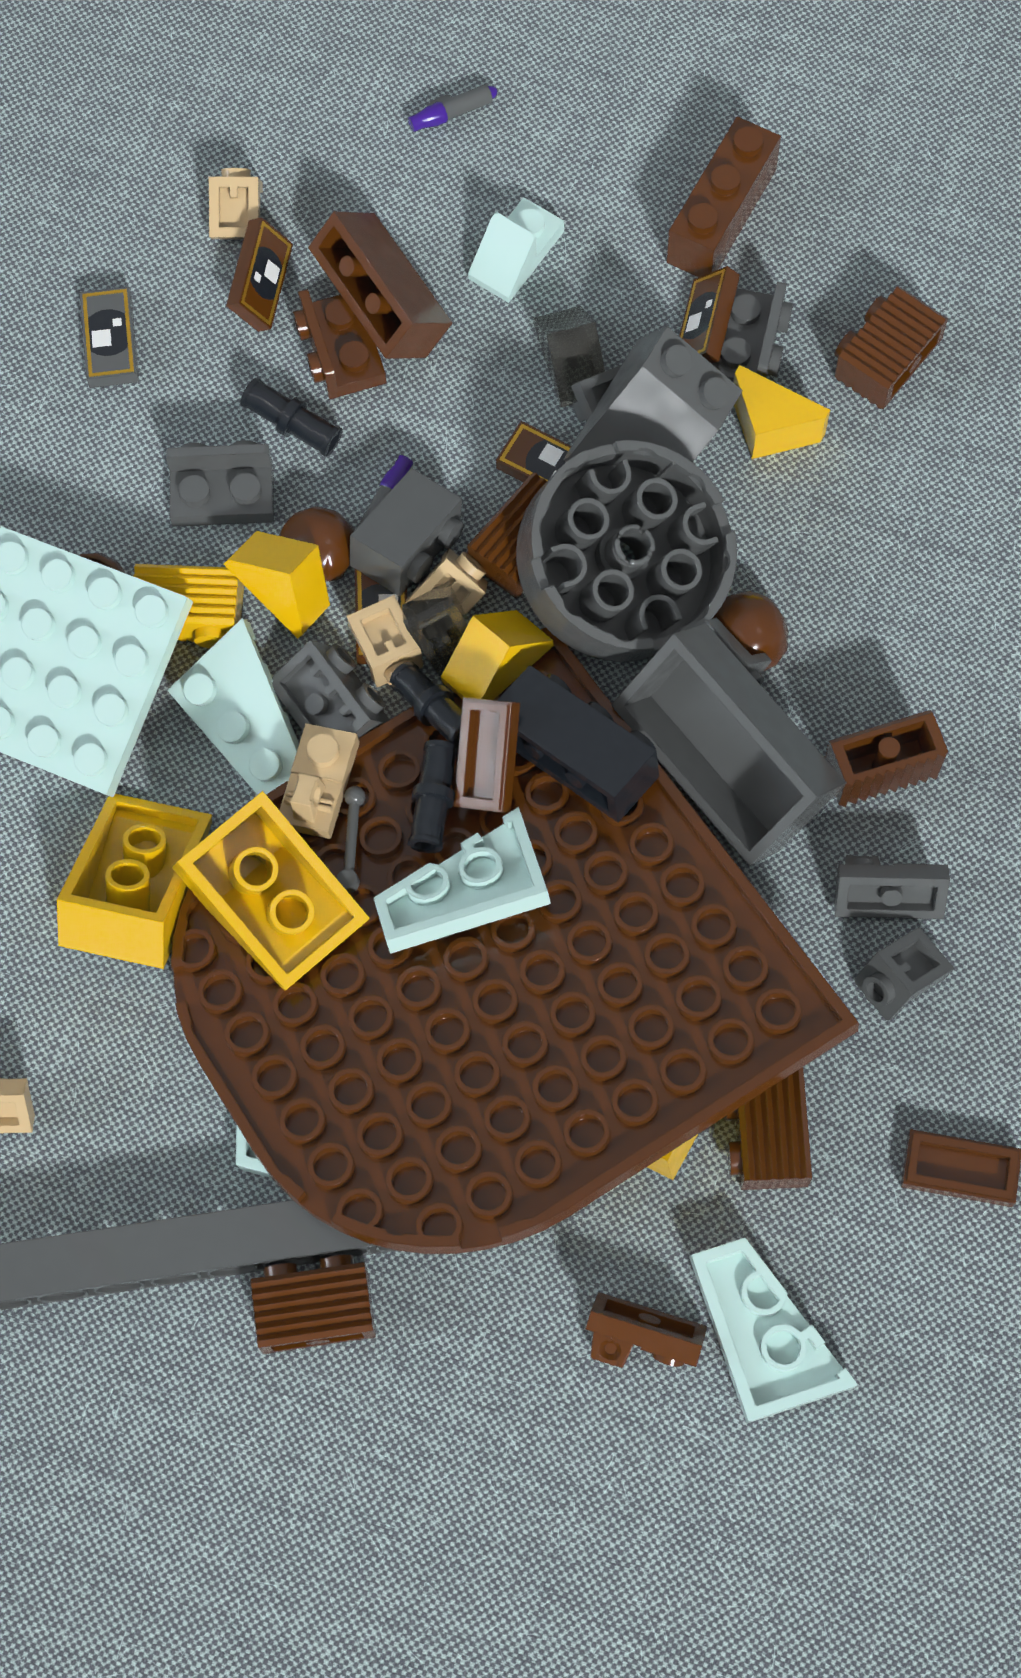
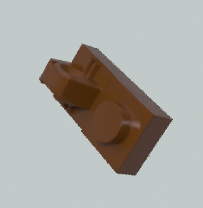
(622, 1324)

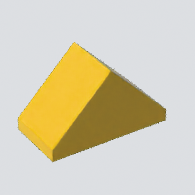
(775, 416)
(283, 577)
(494, 654)

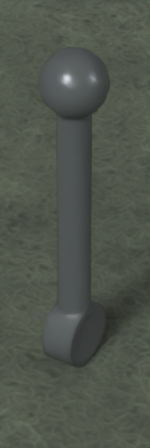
(347, 877)

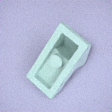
(514, 248)

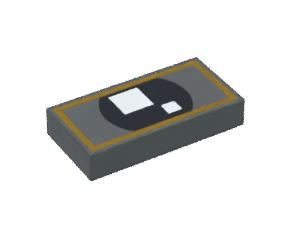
(109, 337)

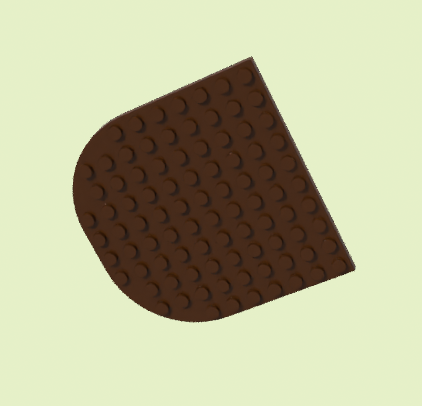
(520, 1060)

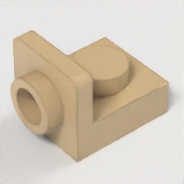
(233, 202)
(463, 575)
(384, 639)

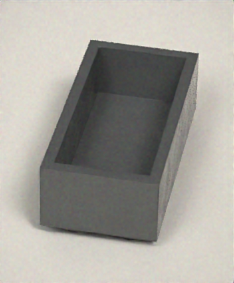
(728, 743)

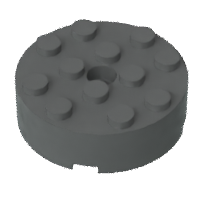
(575, 562)

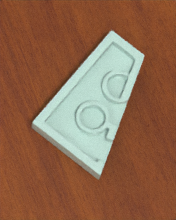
(238, 709)
(474, 887)
(763, 1336)

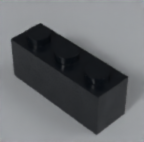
(581, 744)

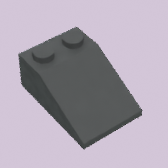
(662, 398)

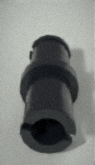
(291, 417)
(431, 702)
(433, 796)

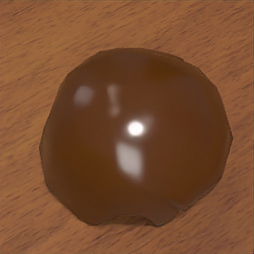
(328, 531)
(755, 624)

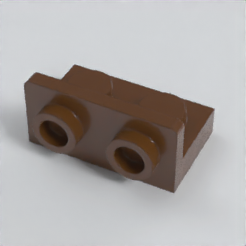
(341, 346)

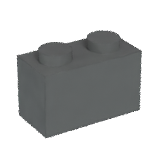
(406, 532)

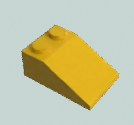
(123, 887)
(271, 891)

